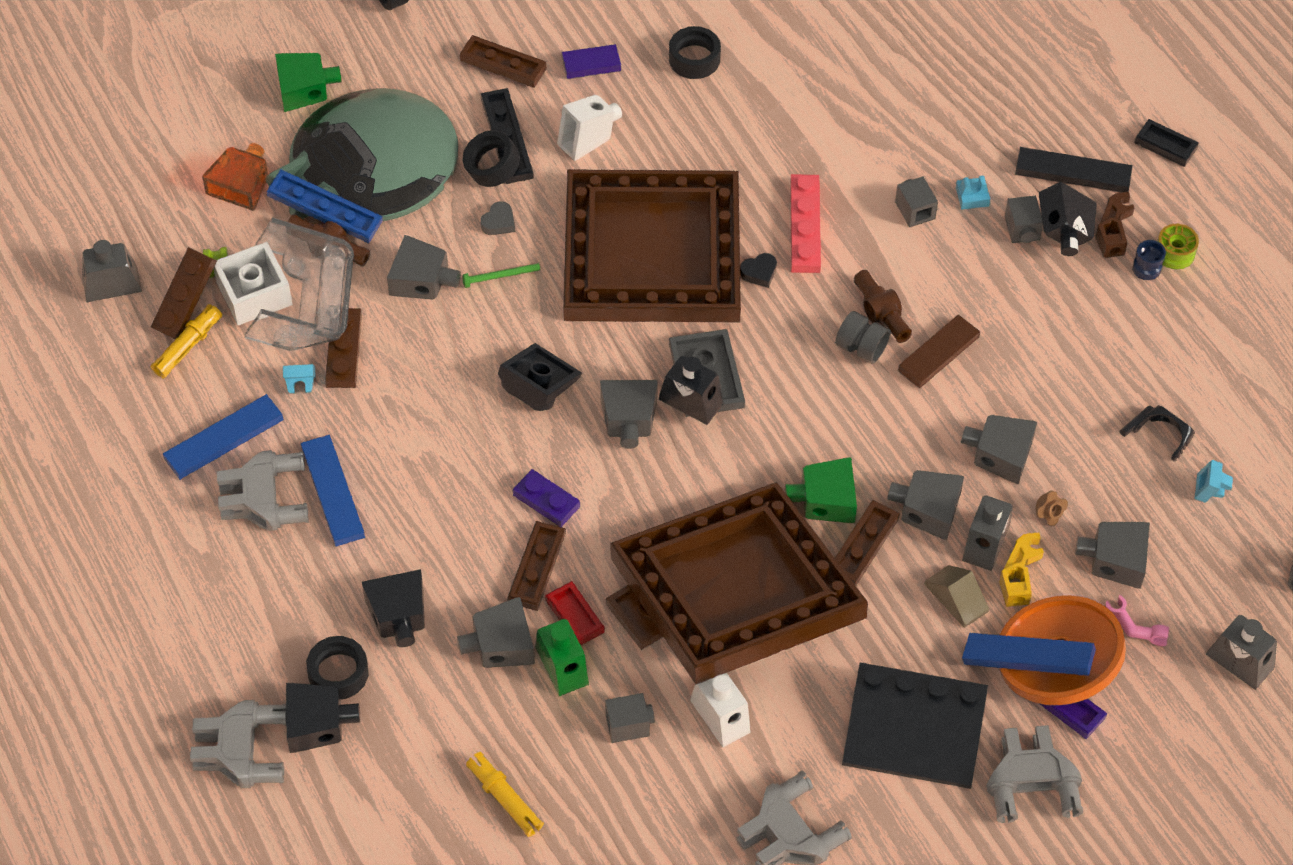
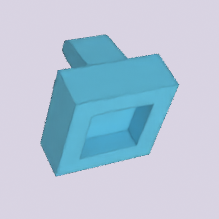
(973, 193)
(296, 373)
(1212, 482)

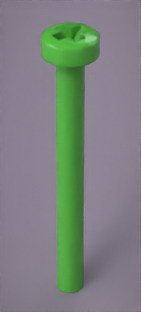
(467, 280)

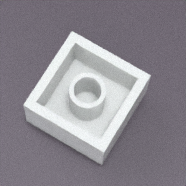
(252, 282)

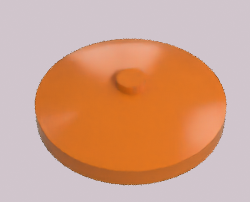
(1067, 620)

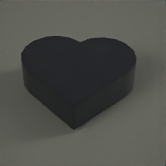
(759, 270)

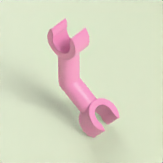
(1156, 634)

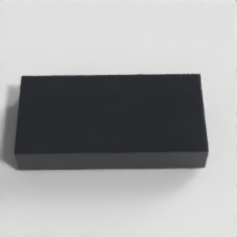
(1166, 142)

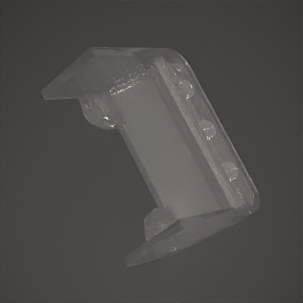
(326, 273)

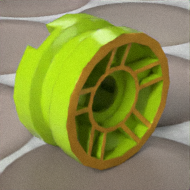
(1182, 237)

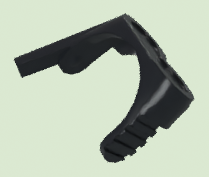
(1161, 414)

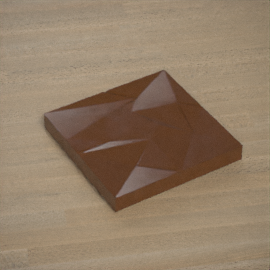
(652, 246)
(737, 582)

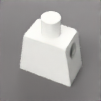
(586, 125)
(719, 701)

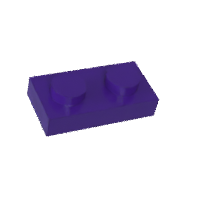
(546, 498)

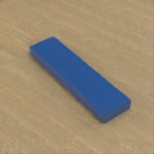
(324, 205)
(223, 436)
(332, 490)
(1029, 654)

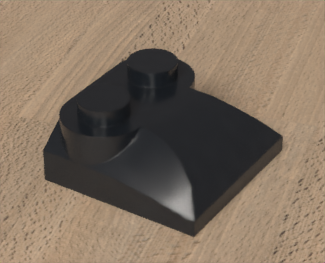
(537, 377)

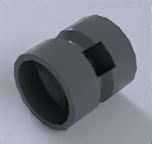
(861, 336)

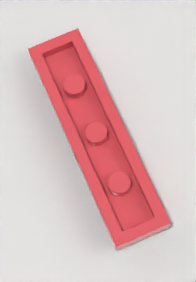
(805, 224)

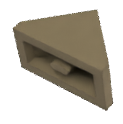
(958, 593)

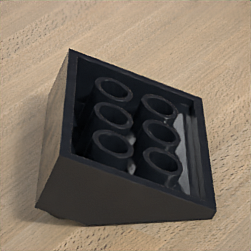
(915, 725)

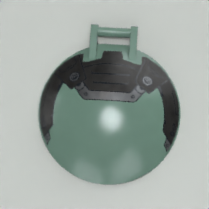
(376, 151)

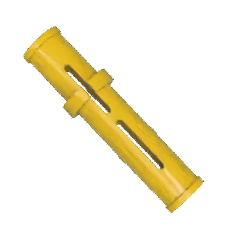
(195, 331)
(495, 783)

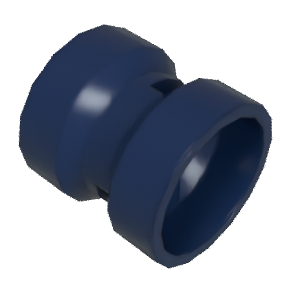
(1149, 260)

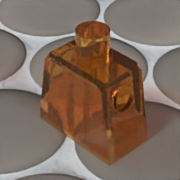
(238, 176)

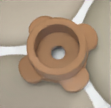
(1051, 507)

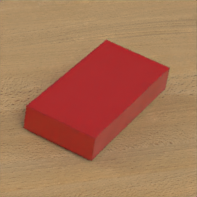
(571, 605)

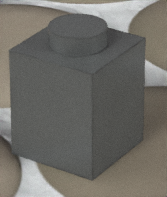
(916, 201)
(1023, 219)
(628, 717)

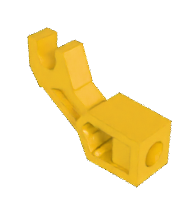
(1022, 555)

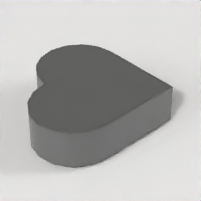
(498, 220)

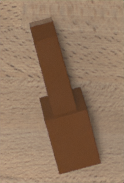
(1111, 222)

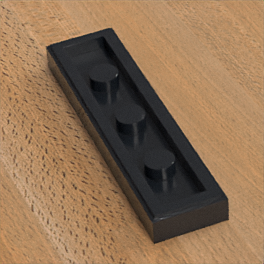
(502, 117)
(1073, 169)

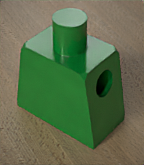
(304, 79)
(827, 491)
(557, 649)

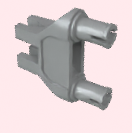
(255, 491)
(235, 744)
(1031, 772)
(786, 830)

